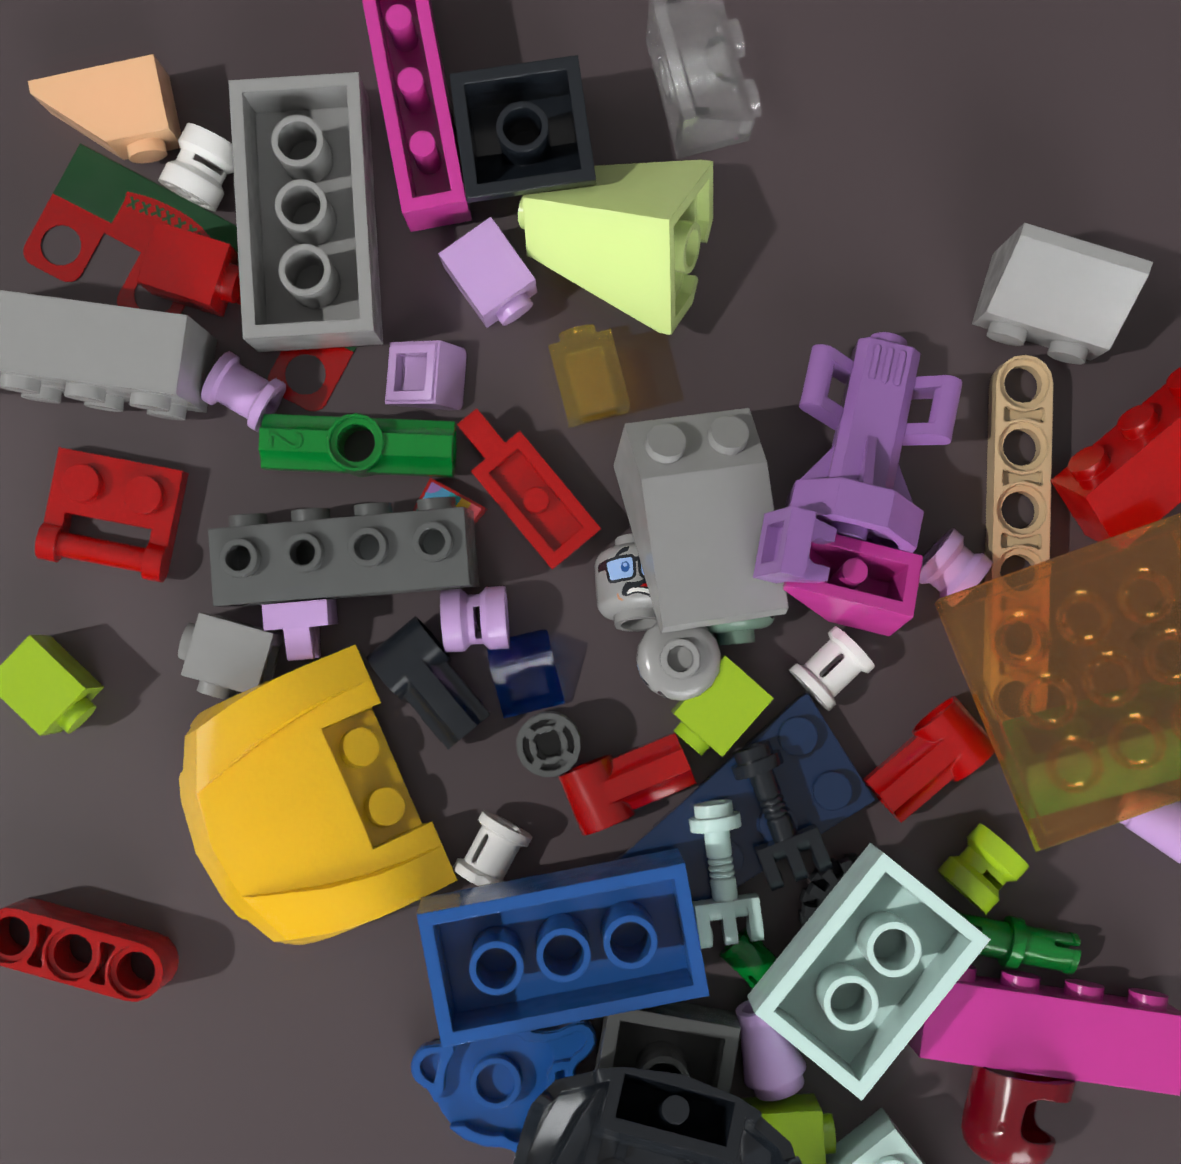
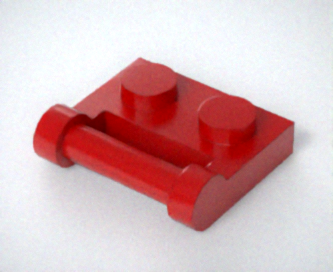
(115, 493)

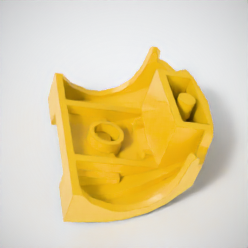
(306, 806)

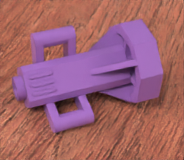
(859, 478)

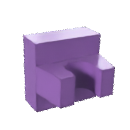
(787, 544)

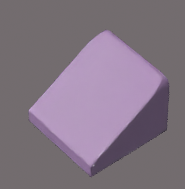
(426, 375)

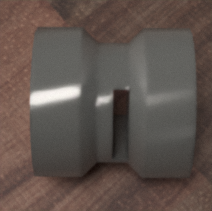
(552, 734)

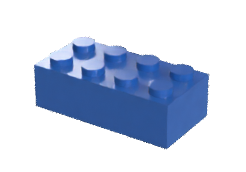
(561, 947)

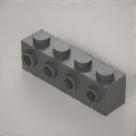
(343, 555)

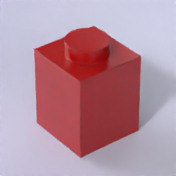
(190, 269)

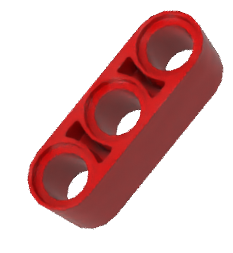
(111, 942)

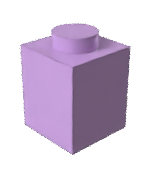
(490, 274)

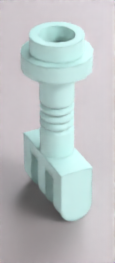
(714, 821)

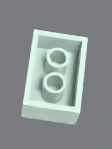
(866, 971)

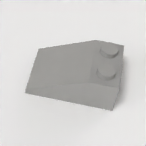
(697, 516)

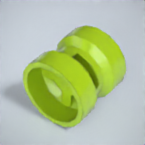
(983, 868)

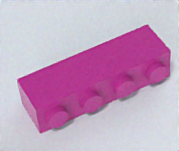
(417, 112)
(1057, 1031)

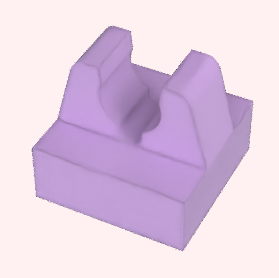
(300, 625)

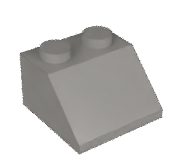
(1058, 293)

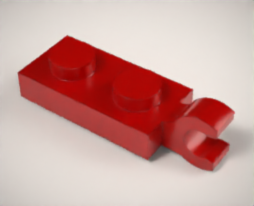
(529, 491)

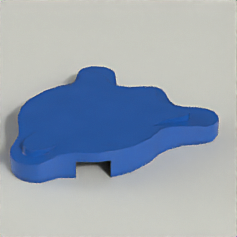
(494, 1081)

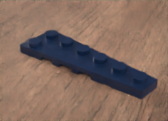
(815, 783)

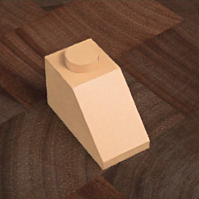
(117, 105)

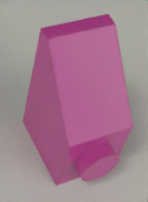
(866, 585)

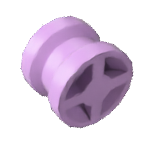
(953, 566)

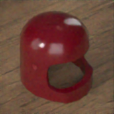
(1001, 1115)

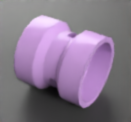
(460, 619)

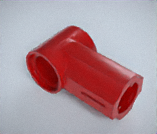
(944, 748)
(612, 788)

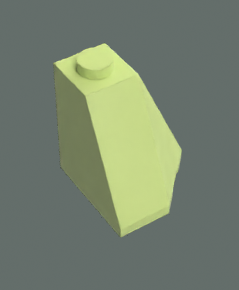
(627, 235)

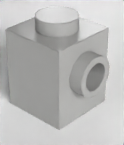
(228, 655)

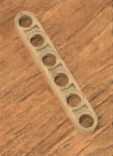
(1008, 478)

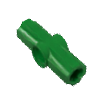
(319, 441)

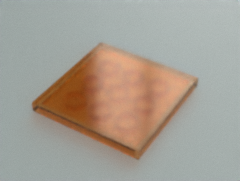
(1080, 679)

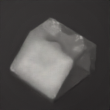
(700, 74)

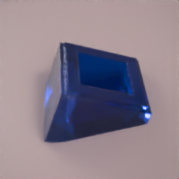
(526, 674)

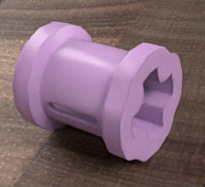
(242, 390)

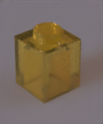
(588, 375)

